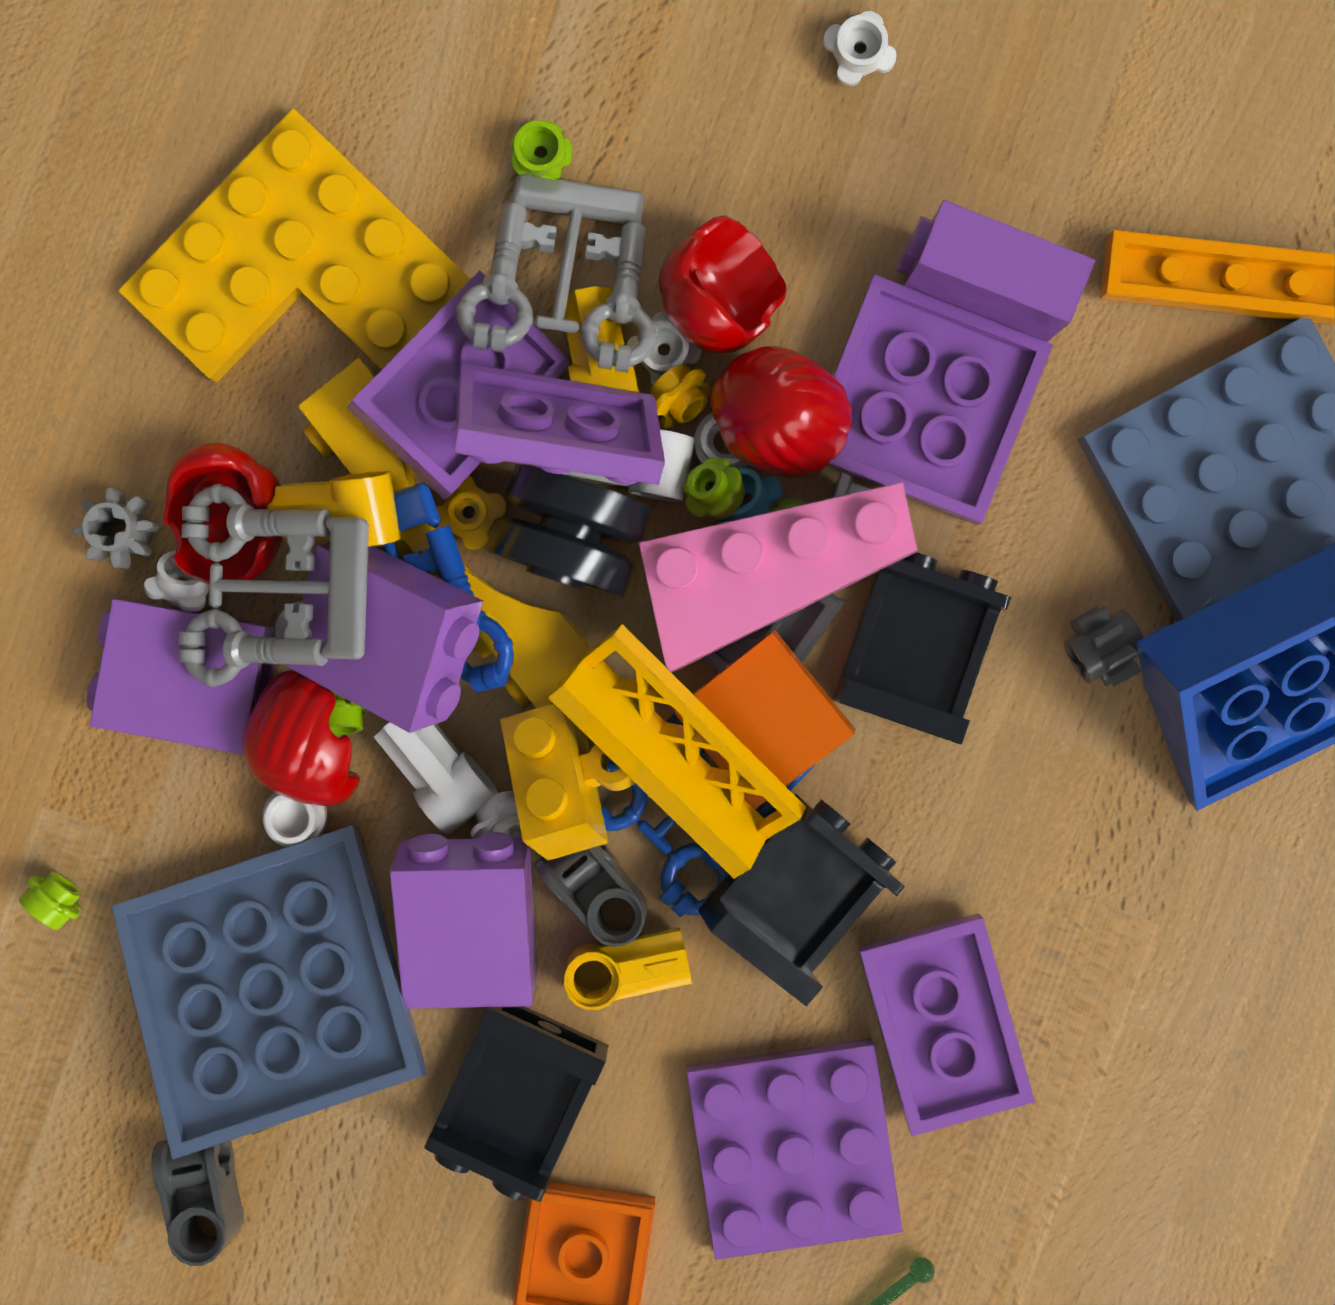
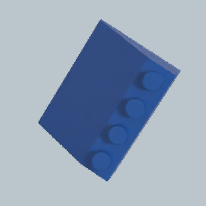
(1247, 680)

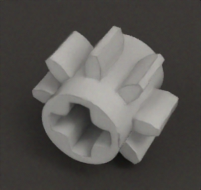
(101, 518)

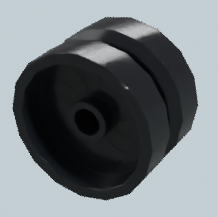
(570, 530)

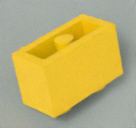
(557, 782)

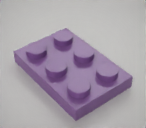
(416, 393)
(557, 425)
(946, 1024)

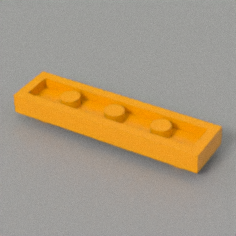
(1219, 276)

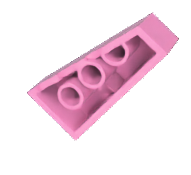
(756, 570)

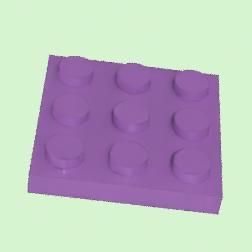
(934, 397)
(794, 1148)

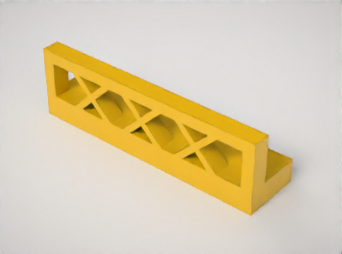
(666, 756)

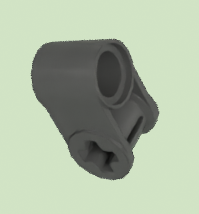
(590, 886)
(194, 1186)

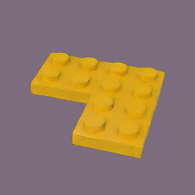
(288, 227)

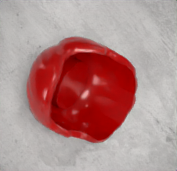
(721, 286)
(781, 411)
(231, 467)
(292, 744)

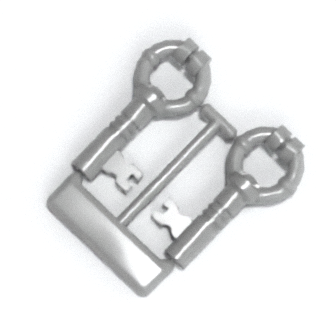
(516, 234)
(345, 586)

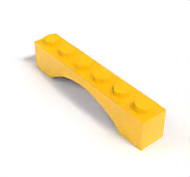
(542, 639)

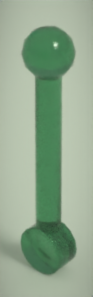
(921, 1271)

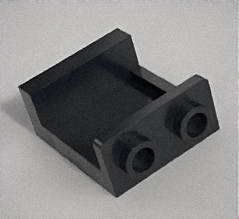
(921, 646)
(799, 898)
(516, 1100)

